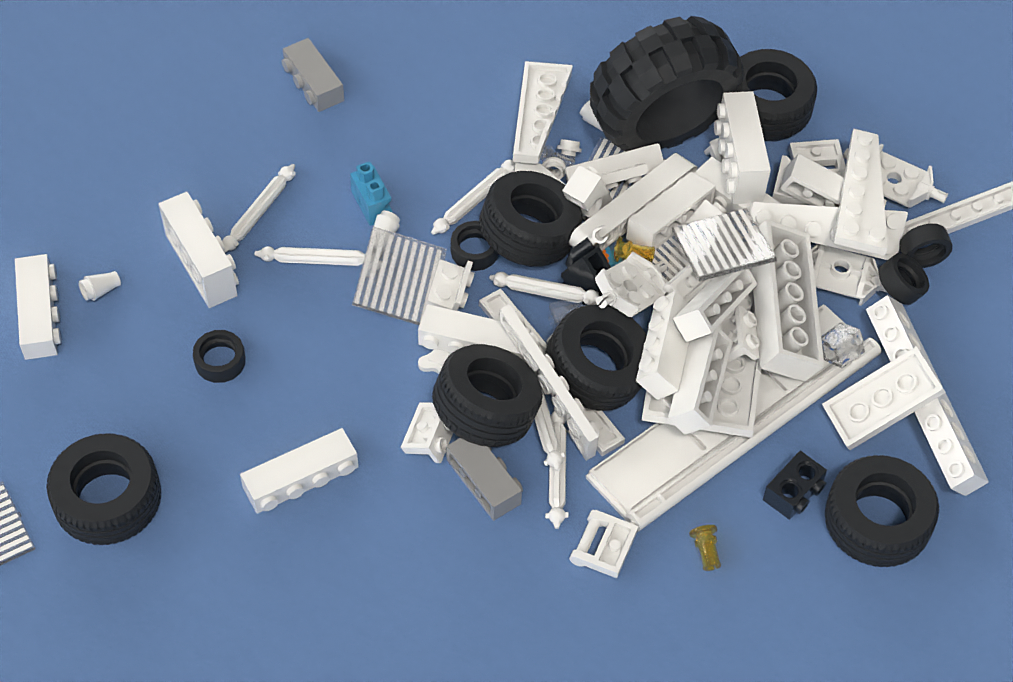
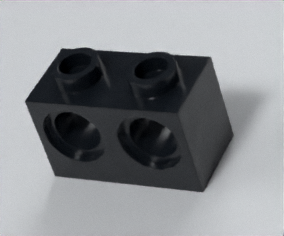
(790, 482)

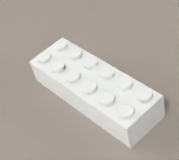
(788, 305)

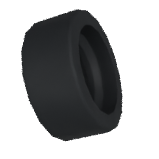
(924, 235)
(480, 261)
(903, 279)
(215, 339)

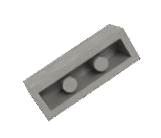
(312, 75)
(485, 477)

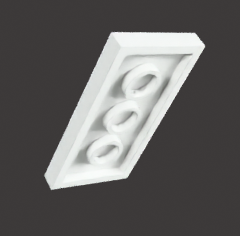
(883, 398)

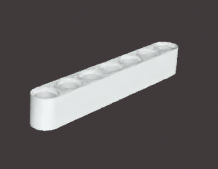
(633, 200)

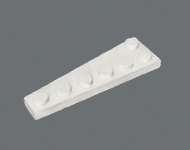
(539, 103)
(862, 209)
(822, 223)
(581, 430)

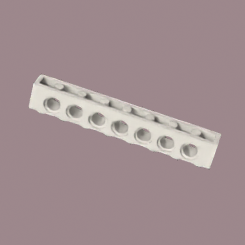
(937, 417)

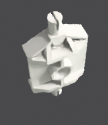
(913, 185)
(633, 274)
(858, 282)

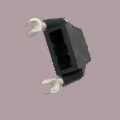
(585, 263)

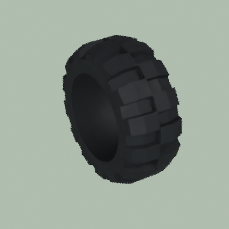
(665, 83)

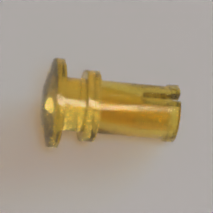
(624, 249)
(706, 543)

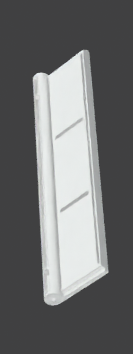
(668, 465)

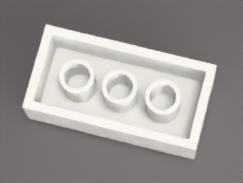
(742, 147)
(199, 249)

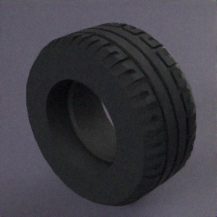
(788, 76)
(523, 239)
(613, 333)
(479, 417)
(97, 457)
(888, 479)

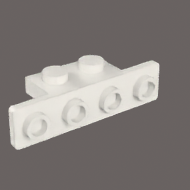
(624, 165)

